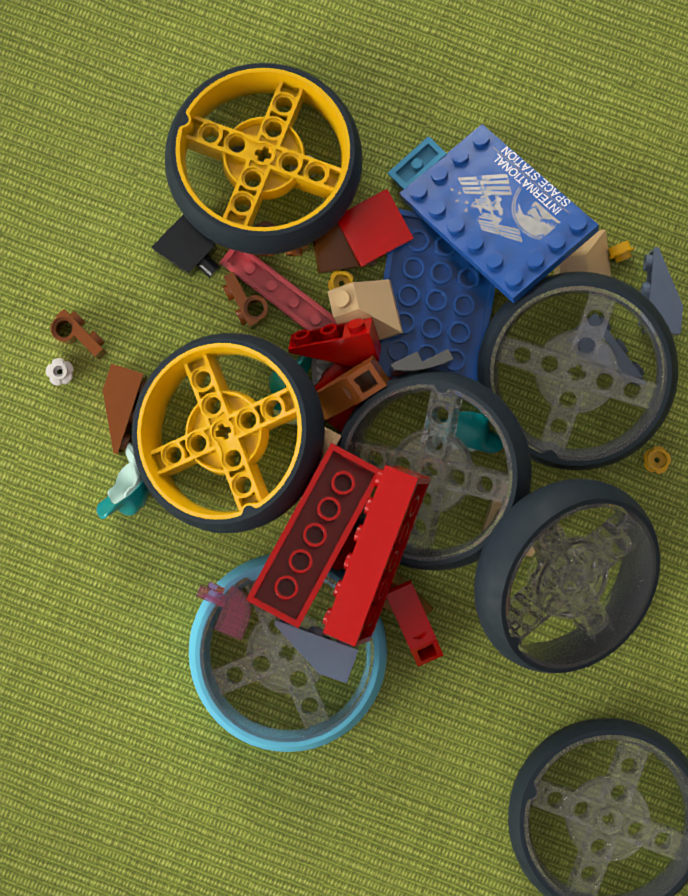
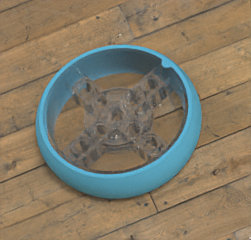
(215, 682)

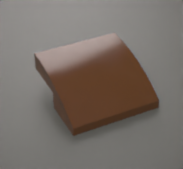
(334, 253)

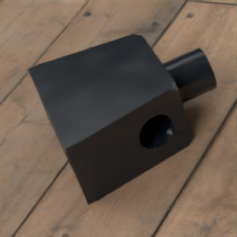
(187, 249)

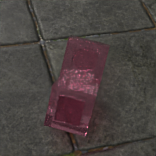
(235, 612)

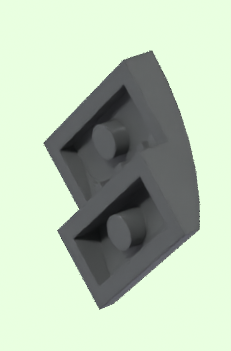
(414, 363)

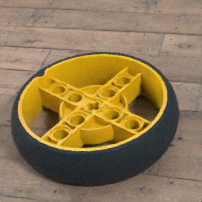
(290, 89)
(158, 462)

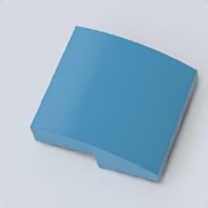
(416, 163)

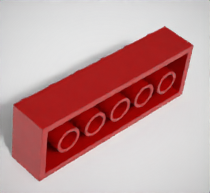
(314, 536)
(376, 554)

